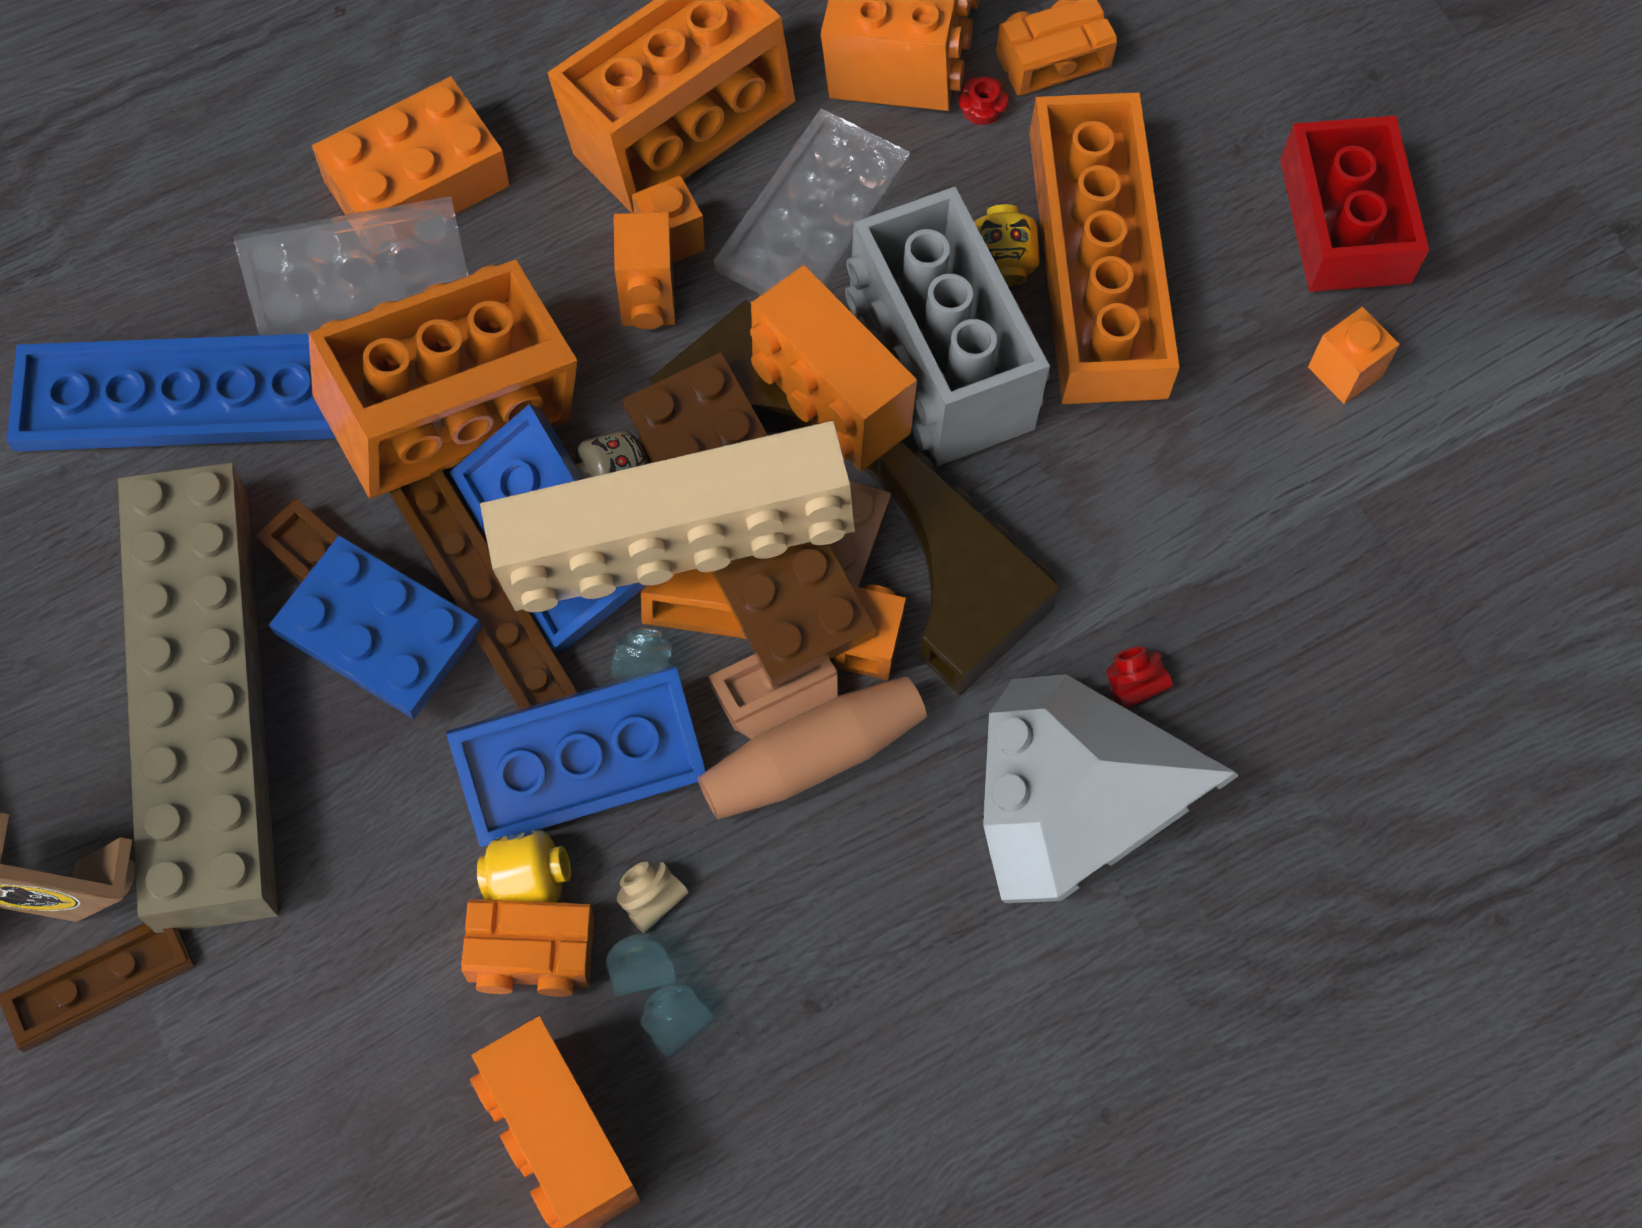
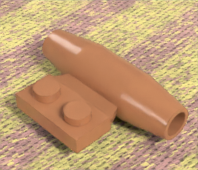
(799, 732)

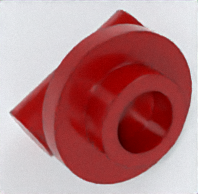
(1137, 676)

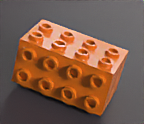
(896, 50)

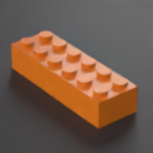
(1102, 249)

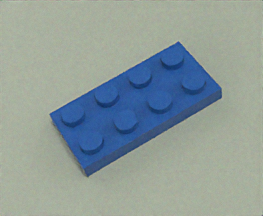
(523, 459)
(576, 754)

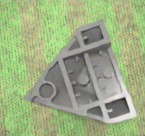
(1078, 785)

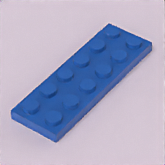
(163, 393)

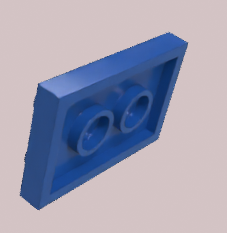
(376, 627)

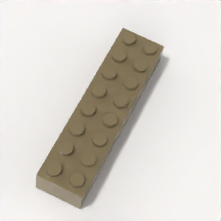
(195, 701)

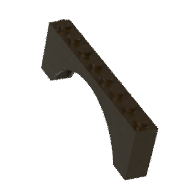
(979, 580)

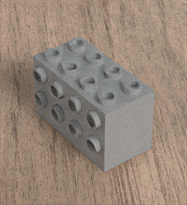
(950, 321)

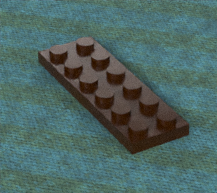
(791, 605)

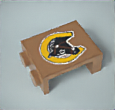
(96, 883)

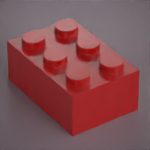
(1353, 203)

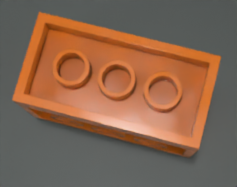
(672, 89)
(438, 374)

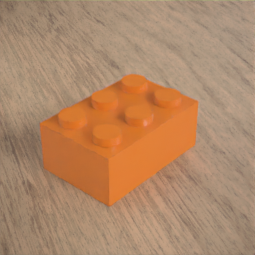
(413, 154)
(831, 367)
(551, 1130)

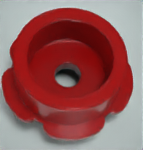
(982, 110)

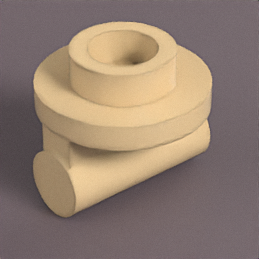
(649, 893)

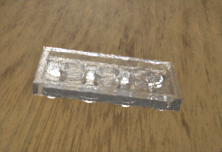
(812, 204)
(348, 264)

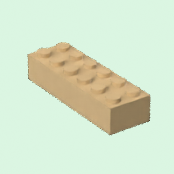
(669, 518)

